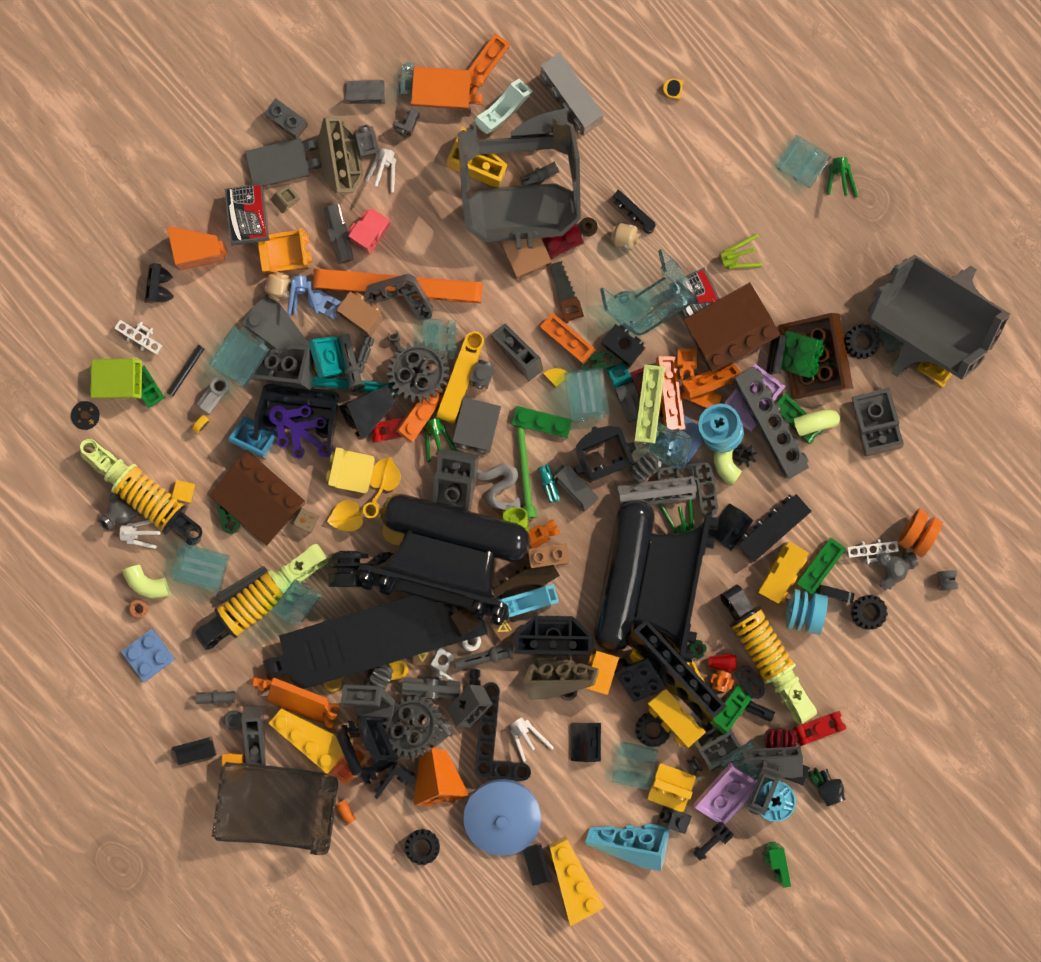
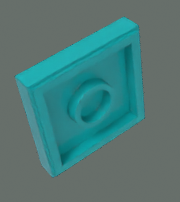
(327, 356)

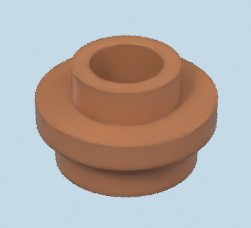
(132, 608)

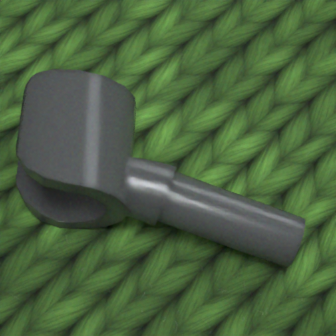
(395, 341)

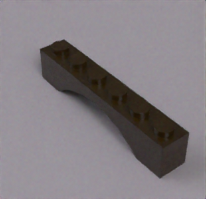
(462, 618)

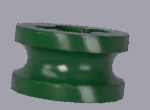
(816, 777)

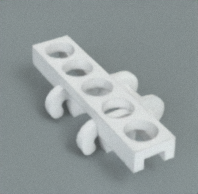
(136, 331)
(878, 550)

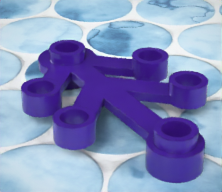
(298, 429)

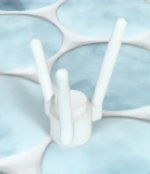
(384, 159)
(129, 533)
(520, 727)

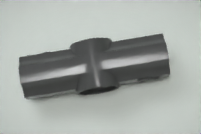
(338, 233)
(430, 687)

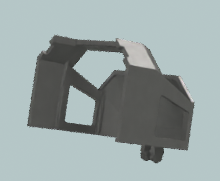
(521, 210)

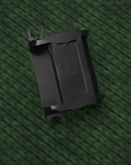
(599, 436)
(376, 742)

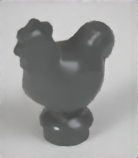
(118, 512)
(896, 568)

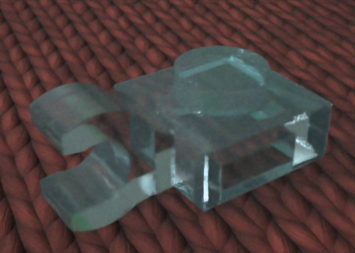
(405, 81)

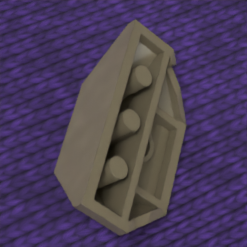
(339, 155)

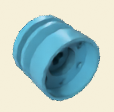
(805, 611)
(786, 800)

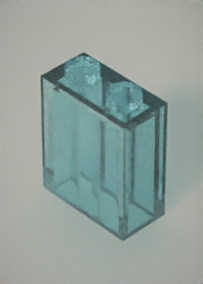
(239, 355)
(586, 394)
(200, 567)
(297, 602)

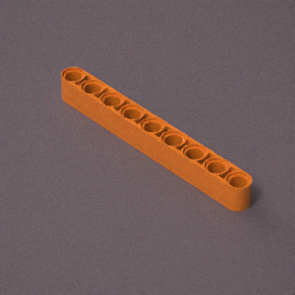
(434, 288)

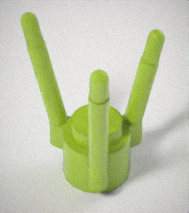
(730, 256)

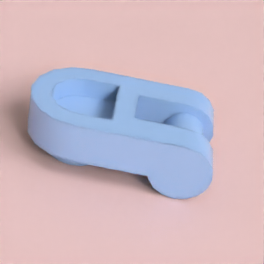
(321, 300)

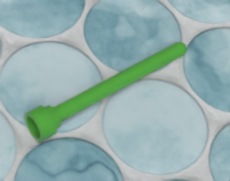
(531, 511)

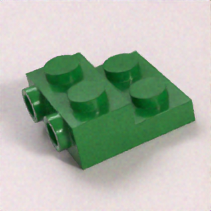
(801, 354)
(776, 859)

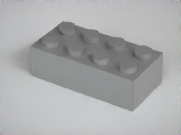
(571, 94)

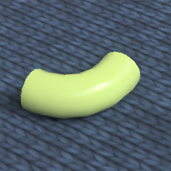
(816, 421)
(725, 467)
(145, 586)

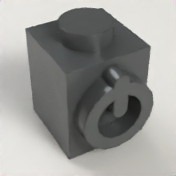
(482, 374)

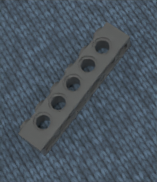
(742, 383)

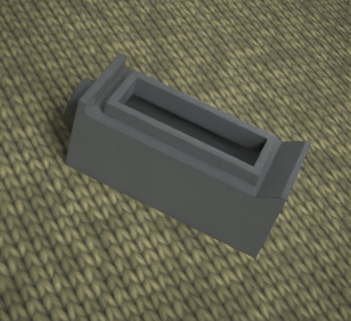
(575, 487)
(764, 771)

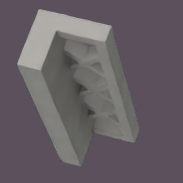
(673, 489)

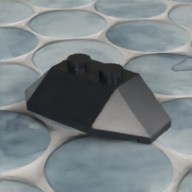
(553, 637)

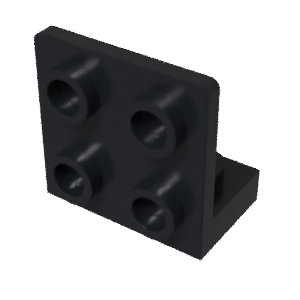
(639, 678)
(404, 776)

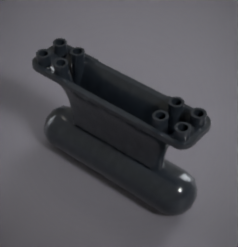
(446, 555)
(651, 579)

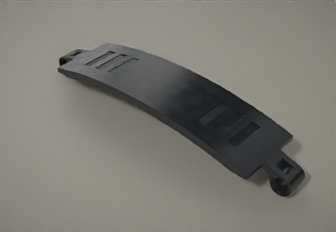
(366, 640)

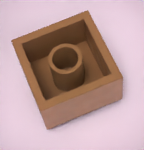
(360, 314)

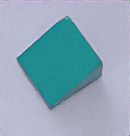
(619, 375)

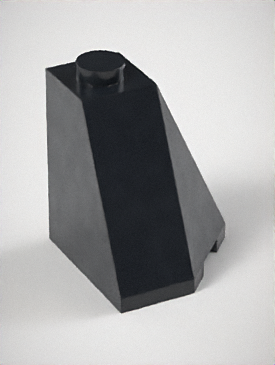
(367, 410)

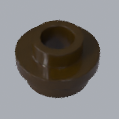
(585, 232)

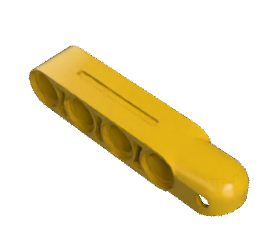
(460, 377)

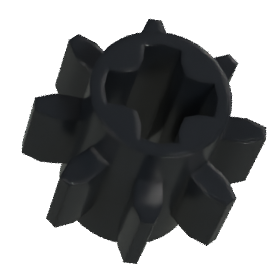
(742, 460)

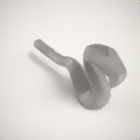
(510, 477)

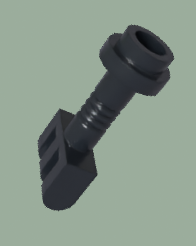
(721, 833)

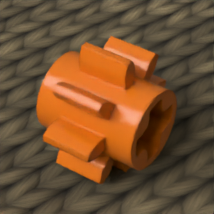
(721, 681)

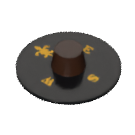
(85, 415)

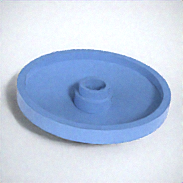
(502, 817)

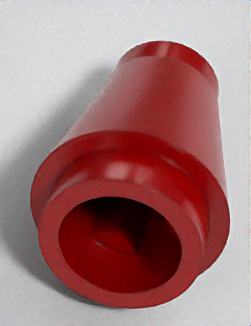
(723, 662)

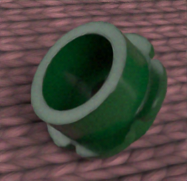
(702, 649)

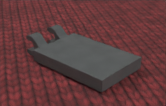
(281, 162)

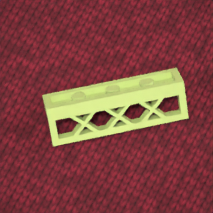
(649, 404)

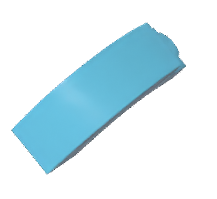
(531, 600)

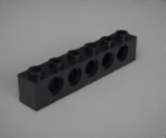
(676, 672)

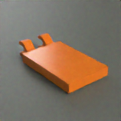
(445, 88)
(302, 702)

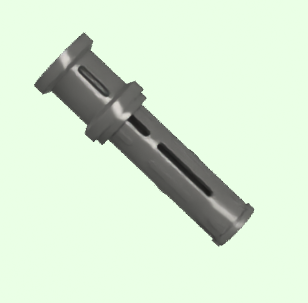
(352, 371)
(493, 654)

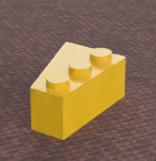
(483, 167)
(783, 572)
(675, 719)

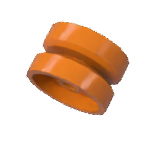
(920, 532)

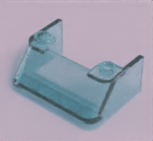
(654, 304)

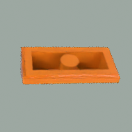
(704, 400)

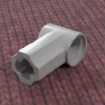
(212, 395)

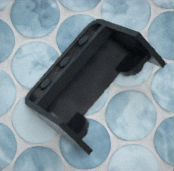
(321, 402)

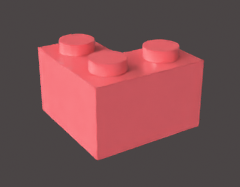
(369, 231)

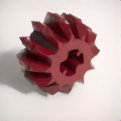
(780, 738)

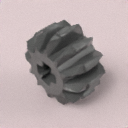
(645, 467)
(379, 676)

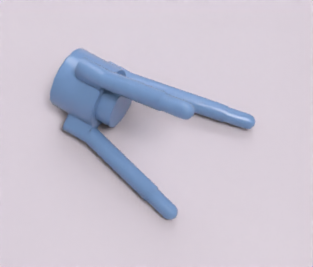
(298, 287)

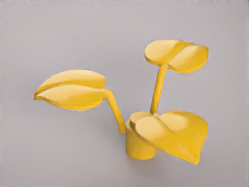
(347, 514)

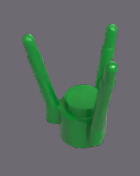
(841, 167)
(434, 428)
(683, 527)

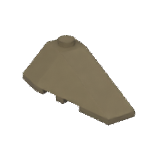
(552, 677)

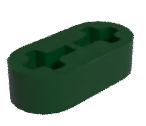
(598, 356)
(224, 521)

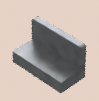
(365, 92)

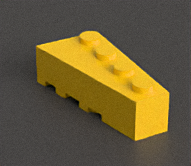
(311, 739)

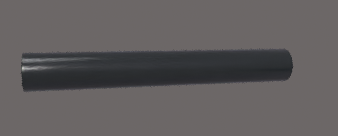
(185, 371)

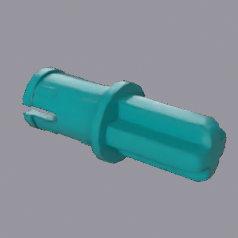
(548, 483)

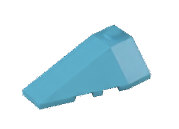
(636, 845)

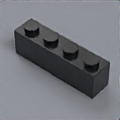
(774, 527)

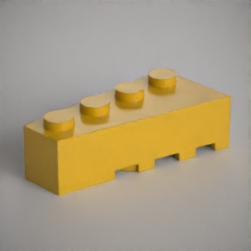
(575, 886)

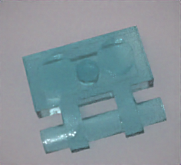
(433, 335)

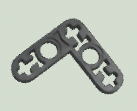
(406, 290)
(693, 468)

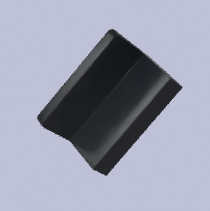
(731, 526)
(586, 742)
(195, 750)
(537, 864)

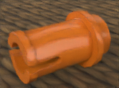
(345, 812)

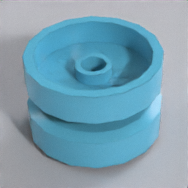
(721, 428)

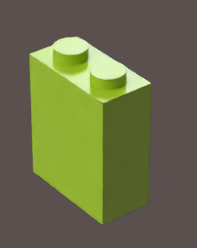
(116, 378)

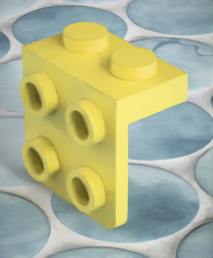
(350, 470)

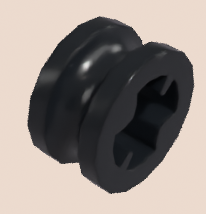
(694, 765)

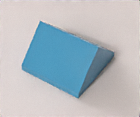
(244, 437)

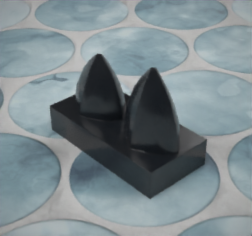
(154, 292)

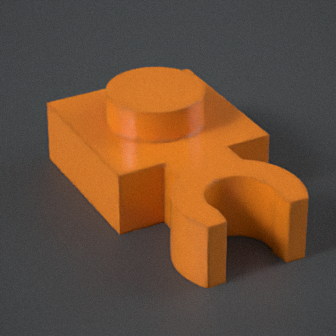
(687, 362)
(539, 534)
(260, 683)

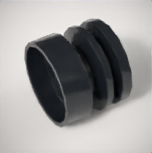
(347, 568)

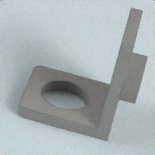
(440, 670)

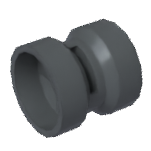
(947, 580)

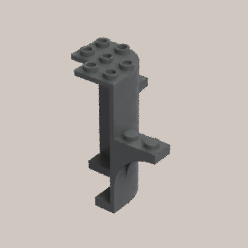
(937, 317)

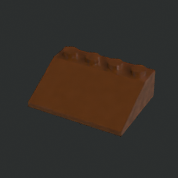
(731, 327)
(834, 366)
(257, 498)

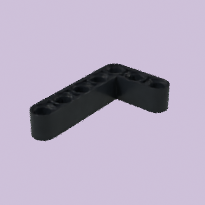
(490, 739)

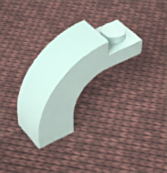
(504, 107)

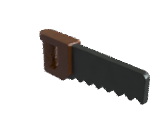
(565, 292)

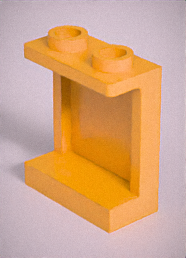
(285, 252)

